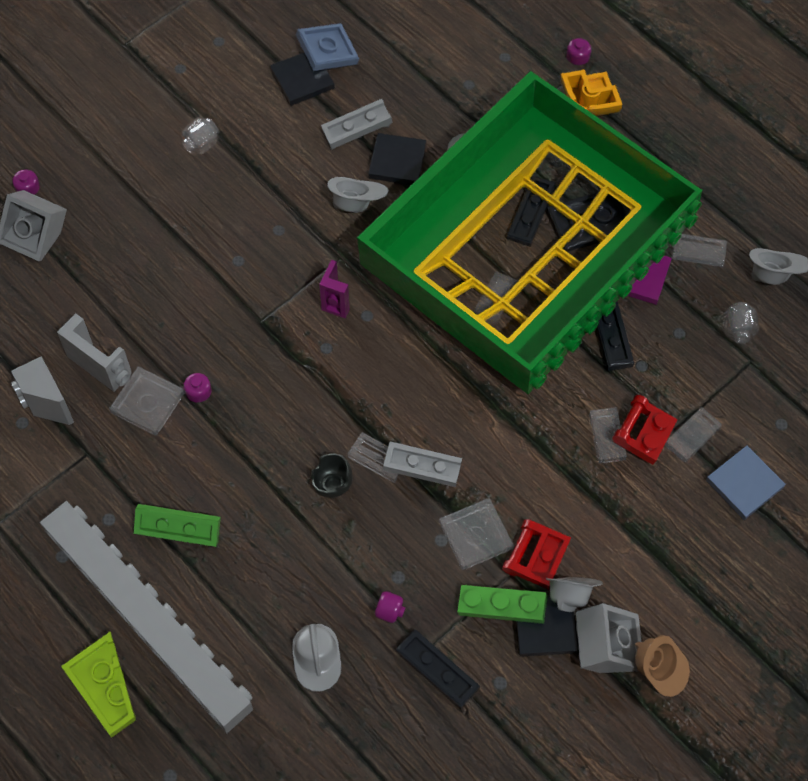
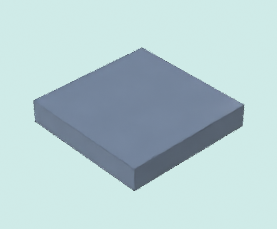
(327, 47)
(745, 482)

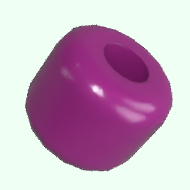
(578, 51)
(26, 181)
(197, 387)
(389, 607)

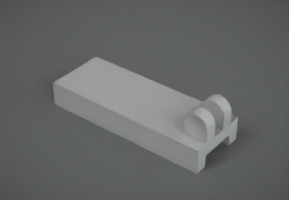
(356, 124)
(422, 464)

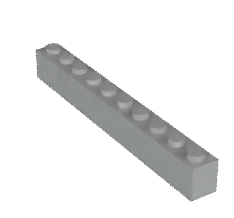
(147, 616)

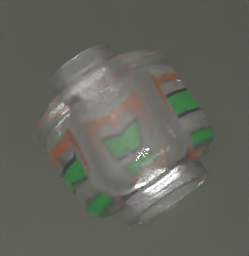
(200, 135)
(740, 321)

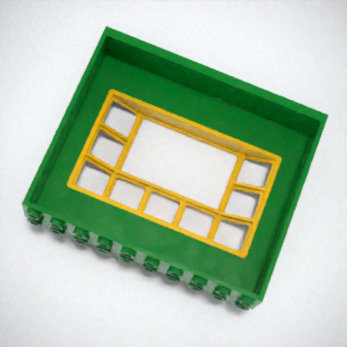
(480, 177)

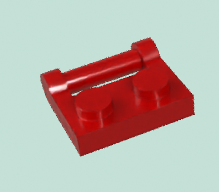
(651, 435)
(545, 557)

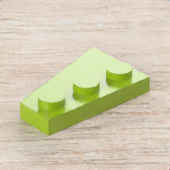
(102, 684)

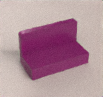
(334, 293)

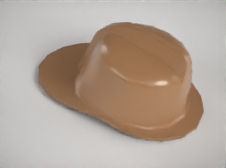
(662, 665)

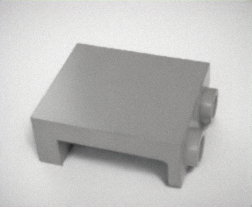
(78, 346)

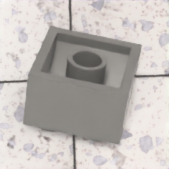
(30, 224)
(39, 392)
(607, 638)

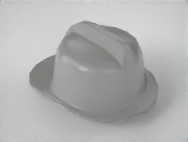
(354, 194)
(776, 266)
(571, 591)
(316, 657)

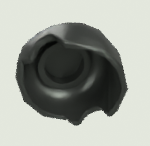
(332, 476)

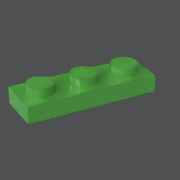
(177, 525)
(502, 604)

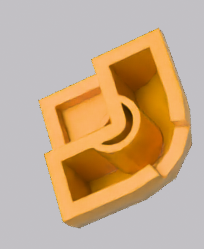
(592, 92)

